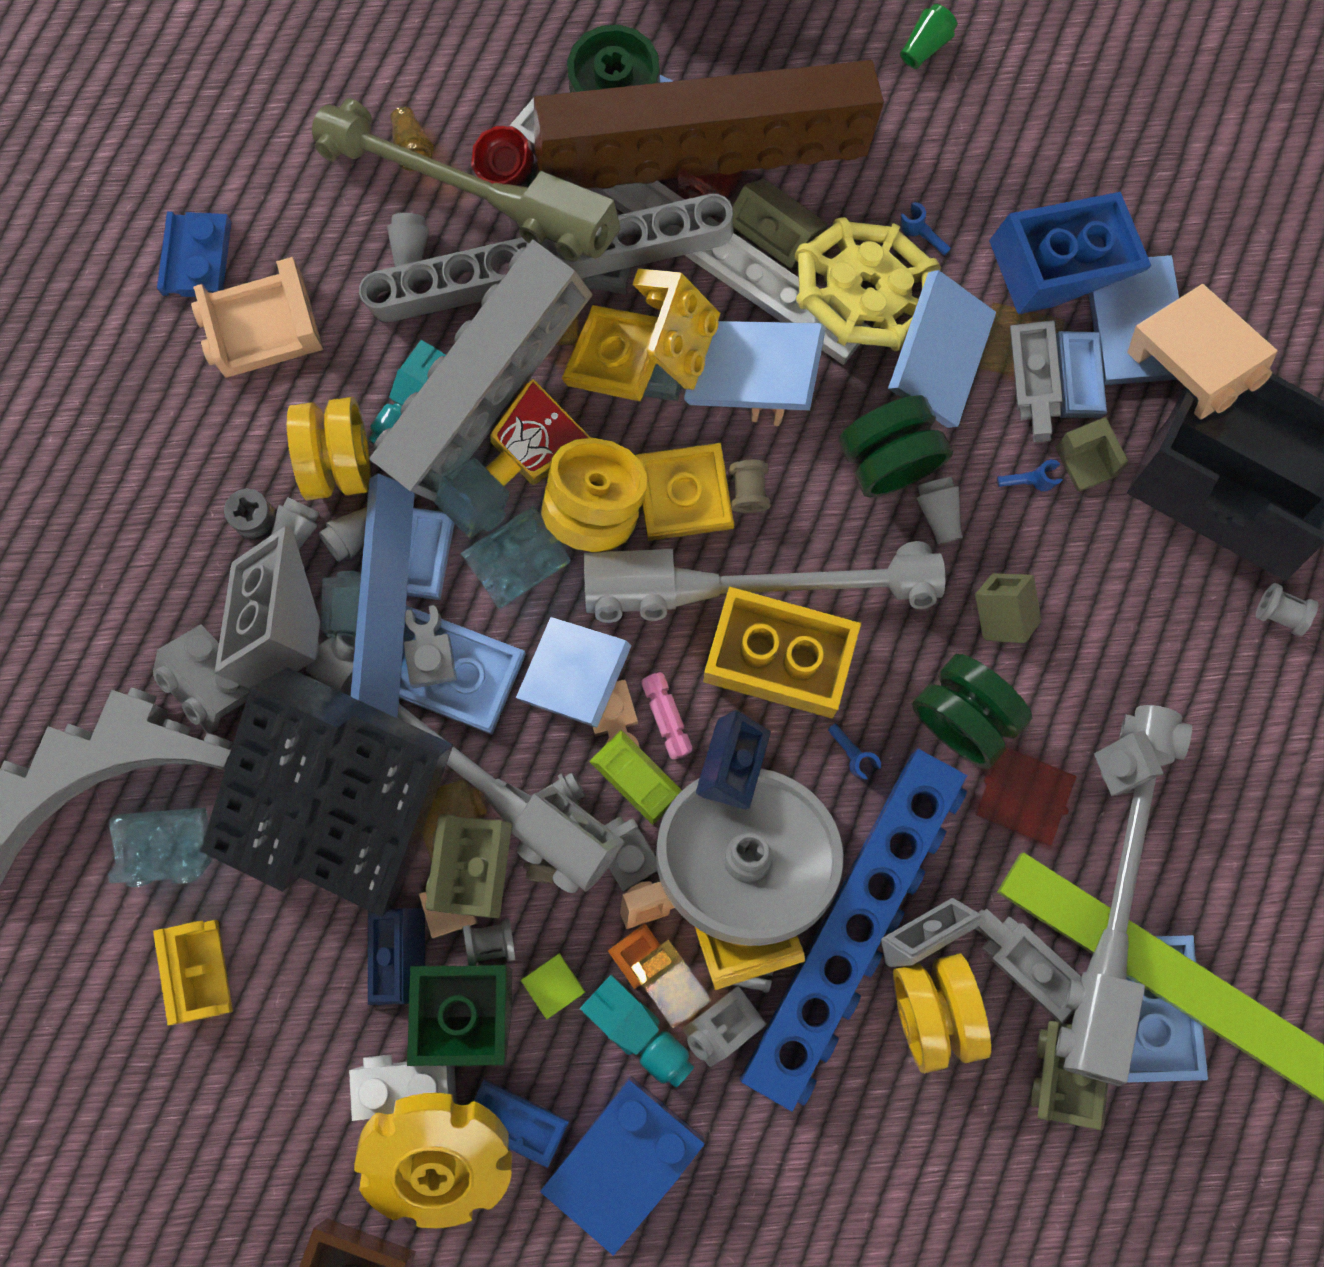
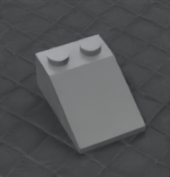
(267, 613)

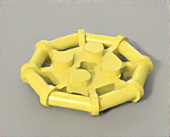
(850, 269)

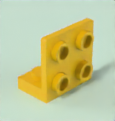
(683, 326)

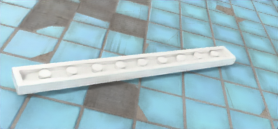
(733, 263)

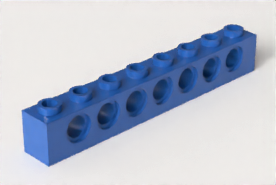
(920, 776)

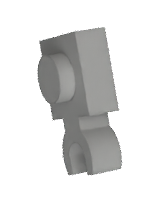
(429, 656)

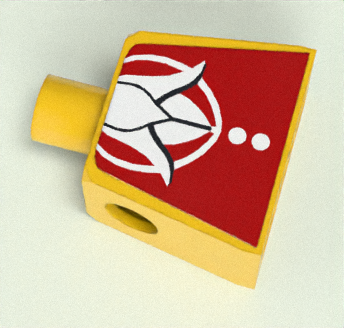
(531, 436)

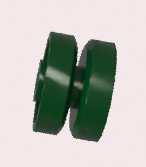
(612, 59)
(895, 446)
(972, 710)

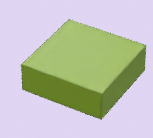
(553, 986)

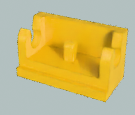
(192, 972)

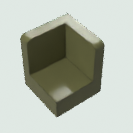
(1091, 454)
(1008, 607)

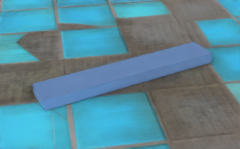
(383, 595)

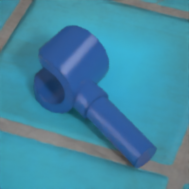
(919, 227)
(1036, 477)
(853, 752)

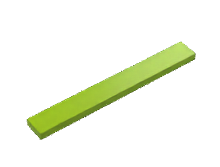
(1171, 976)

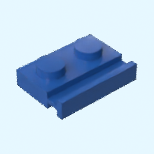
(194, 253)

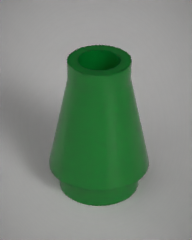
(930, 33)

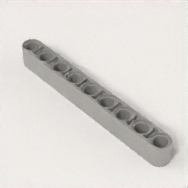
(487, 260)

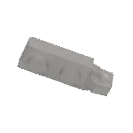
(1037, 375)
(1029, 963)

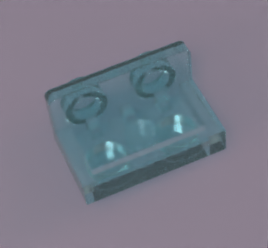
(516, 557)
(158, 846)

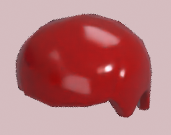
(503, 156)

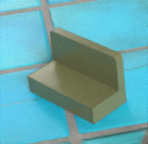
(775, 220)

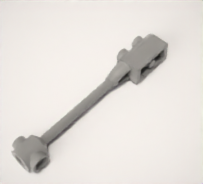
(652, 584)
(545, 823)
(1104, 1001)

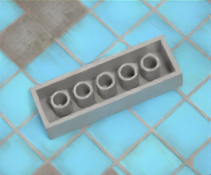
(482, 370)

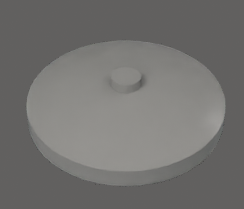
(752, 870)

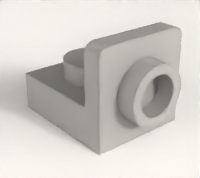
(635, 858)
(723, 1027)

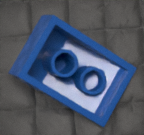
(1067, 250)
(623, 1165)

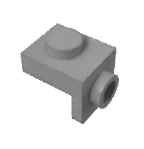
(1128, 763)

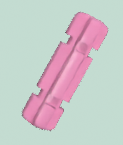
(666, 715)

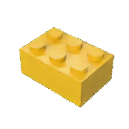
(781, 652)

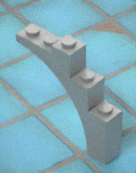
(126, 738)

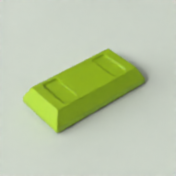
(636, 777)

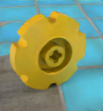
(433, 1160)

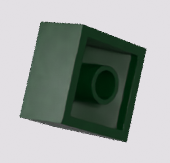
(459, 1015)

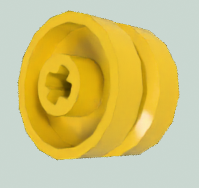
(328, 448)
(593, 494)
(942, 1013)

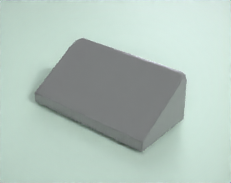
(929, 933)

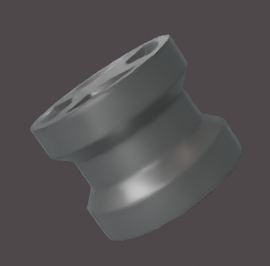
(257, 522)

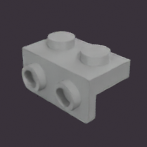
(188, 671)

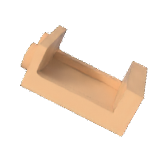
(257, 322)
(1205, 349)

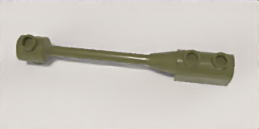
(546, 209)

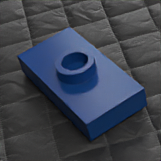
(531, 1128)

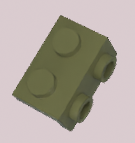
(468, 866)
(1063, 1094)

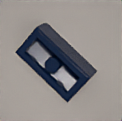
(733, 760)
(394, 946)

